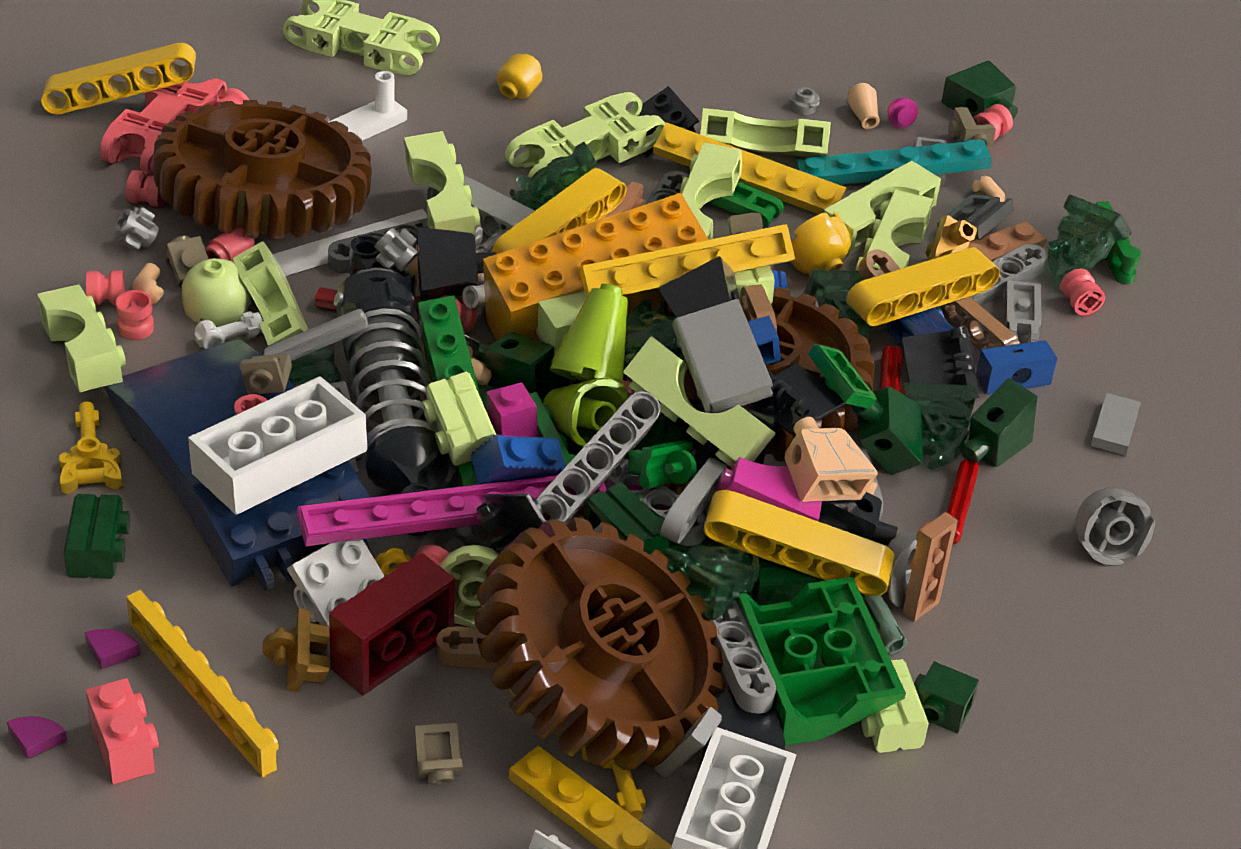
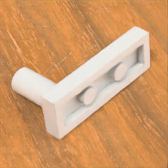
(376, 115)

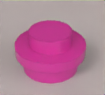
(902, 112)

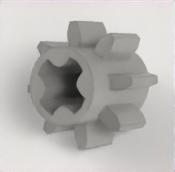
(136, 228)
(396, 249)

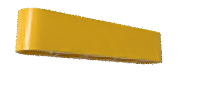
(108, 89)
(577, 205)
(922, 286)
(798, 542)

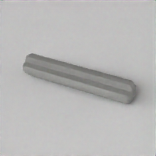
(321, 335)

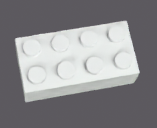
(277, 444)
(735, 794)

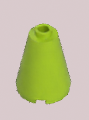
(595, 339)
(585, 407)

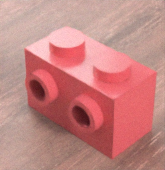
(121, 731)

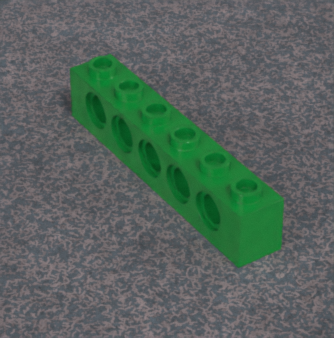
(447, 354)

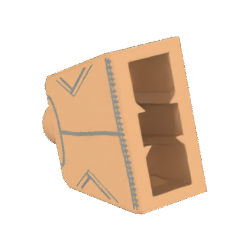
(827, 464)

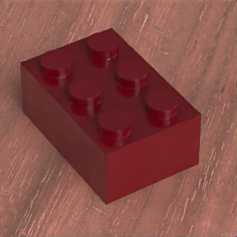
(391, 623)

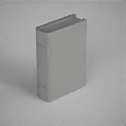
(722, 357)

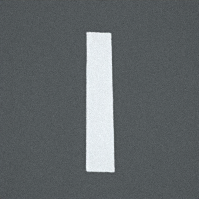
(316, 253)

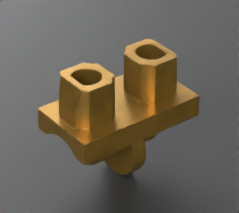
(951, 237)
(296, 649)

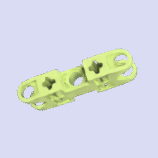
(374, 38)
(605, 129)

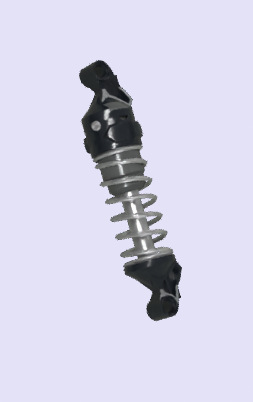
(387, 365)

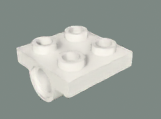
(333, 577)

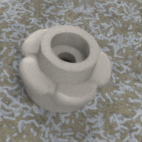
(804, 101)

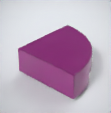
(111, 646)
(36, 734)

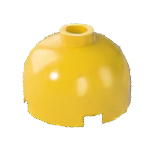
(820, 244)

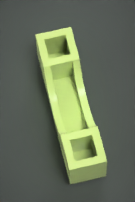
(786, 137)
(433, 164)
(712, 175)
(862, 207)
(900, 223)
(271, 294)
(90, 347)
(664, 375)

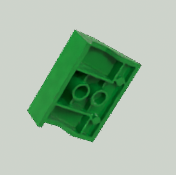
(823, 659)

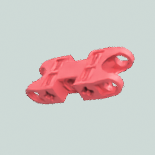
(135, 132)

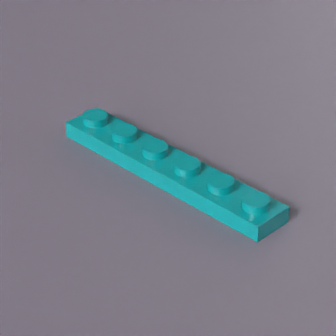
(874, 165)

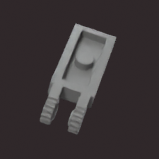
(1023, 309)

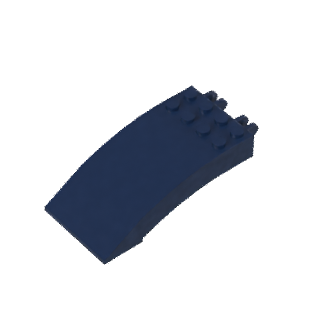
(196, 392)

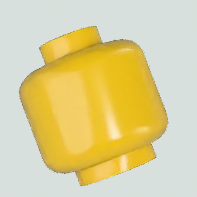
(519, 76)

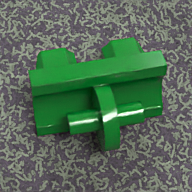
(663, 464)

